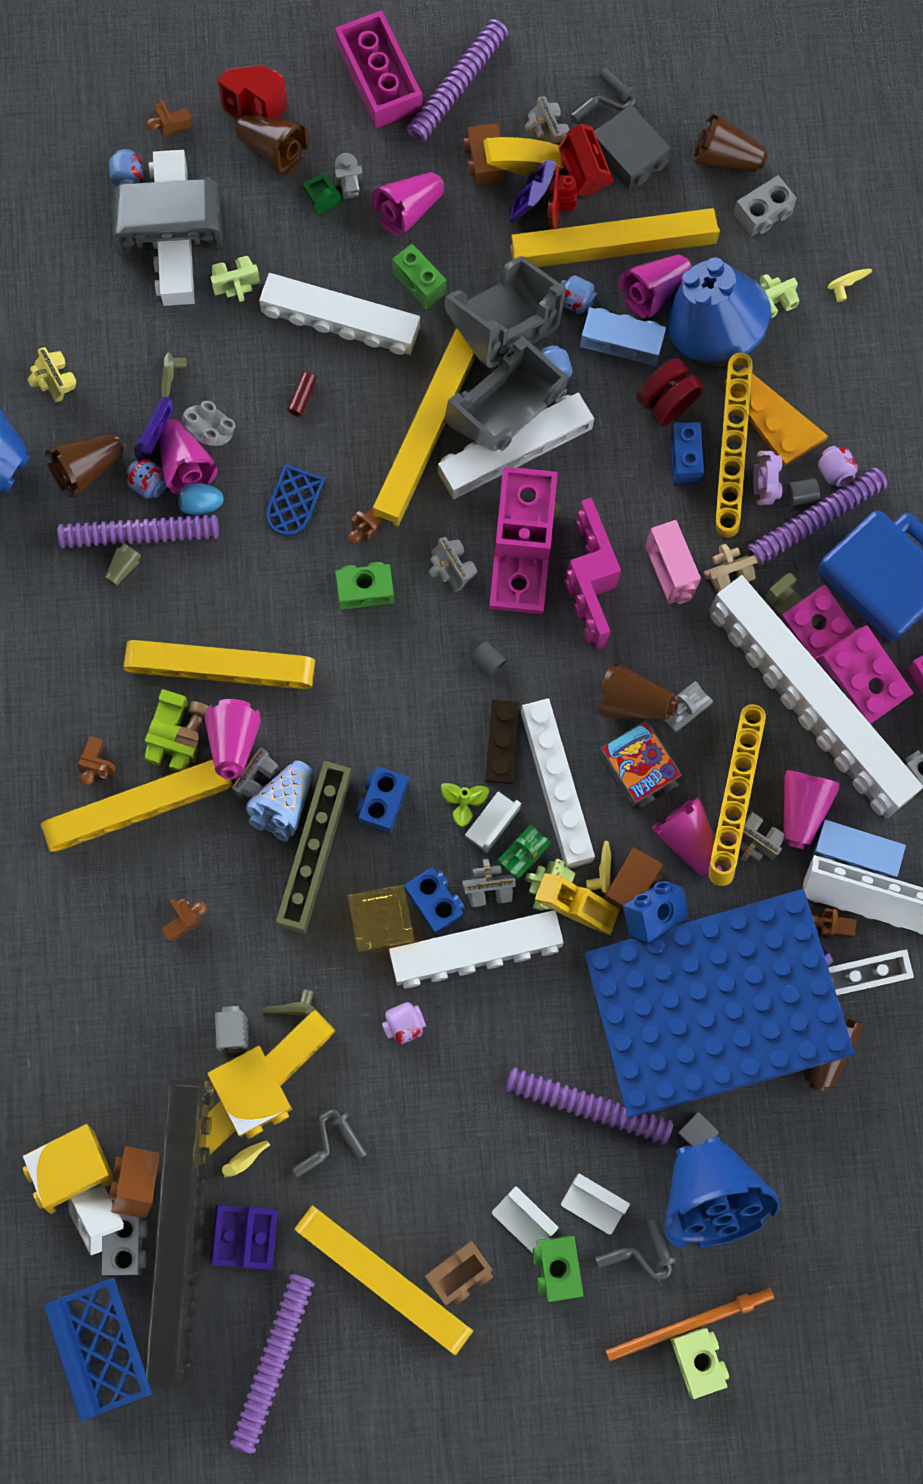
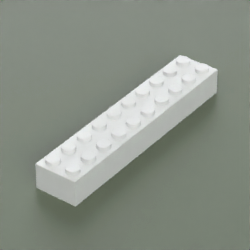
(814, 698)

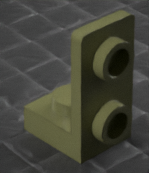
(783, 597)

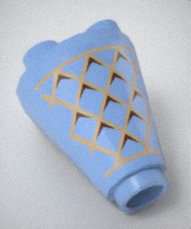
(281, 801)

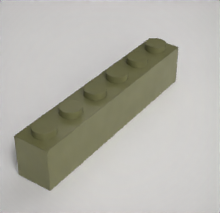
(314, 848)

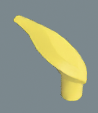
(846, 280)
(604, 871)
(243, 1159)

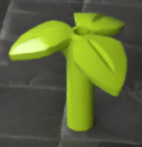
(474, 796)

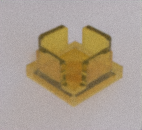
(381, 919)

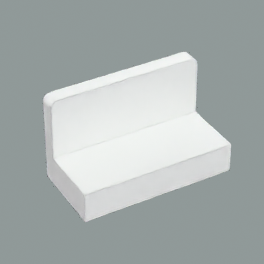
(492, 822)
(594, 1204)
(94, 1217)
(524, 1219)

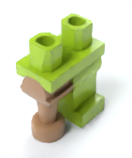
(169, 737)

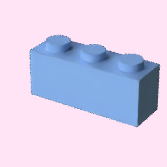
(622, 336)
(858, 849)

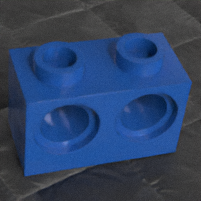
(686, 453)
(388, 801)
(428, 904)

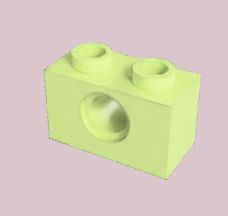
(686, 1349)

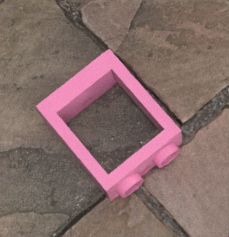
(672, 562)

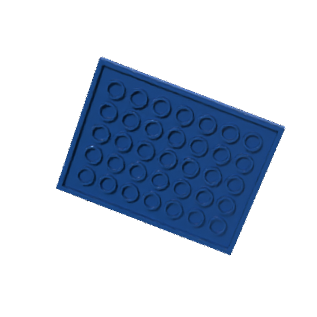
(718, 1004)

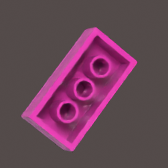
(378, 69)

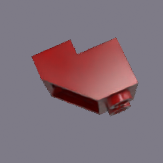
(253, 92)
(585, 160)

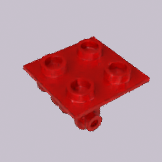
(563, 197)

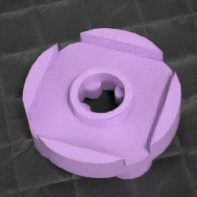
(767, 477)

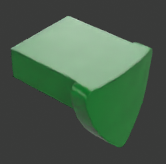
(322, 193)

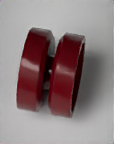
(670, 392)

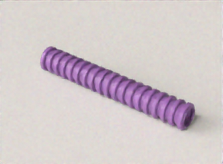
(457, 80)
(818, 516)
(137, 531)
(588, 1106)
(272, 1364)

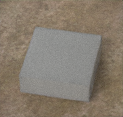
(697, 1130)

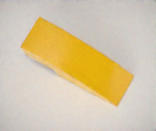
(520, 154)
(577, 903)

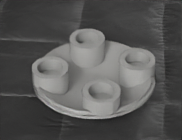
(208, 424)

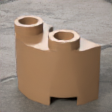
(459, 1273)

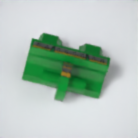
(524, 852)

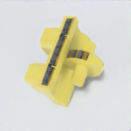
(47, 377)

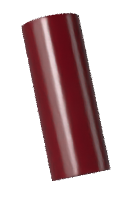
(302, 394)

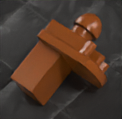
(169, 122)
(364, 526)
(91, 764)
(187, 918)
(830, 924)

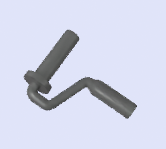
(627, 98)
(346, 1131)
(660, 1247)

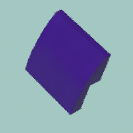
(535, 188)
(154, 428)
(243, 1237)

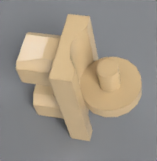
(742, 566)

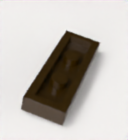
(502, 741)

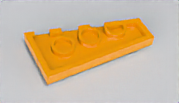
(779, 423)

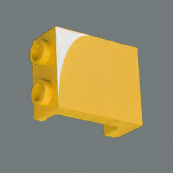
(250, 1093)
(67, 1168)

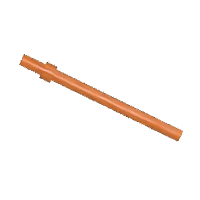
(743, 1304)

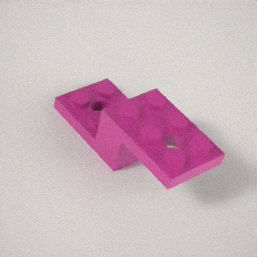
(523, 540)
(592, 574)
(847, 654)

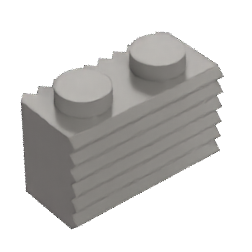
(231, 1030)

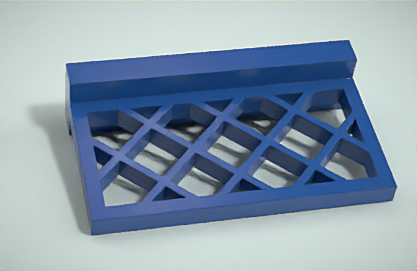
(77, 1363)

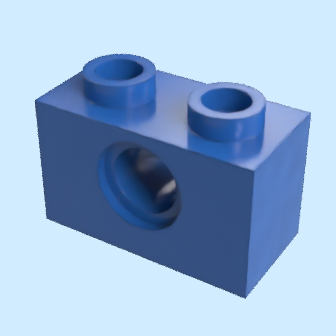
(655, 911)

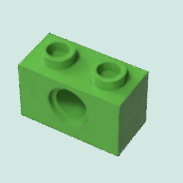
(419, 276)
(377, 594)
(569, 1283)

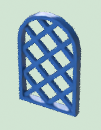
(320, 480)

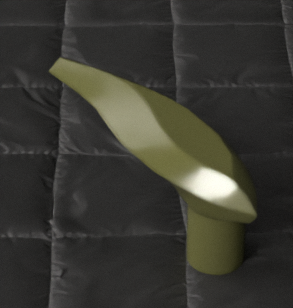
(168, 374)
(295, 1008)

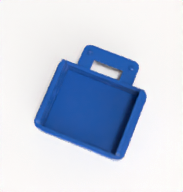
(880, 572)

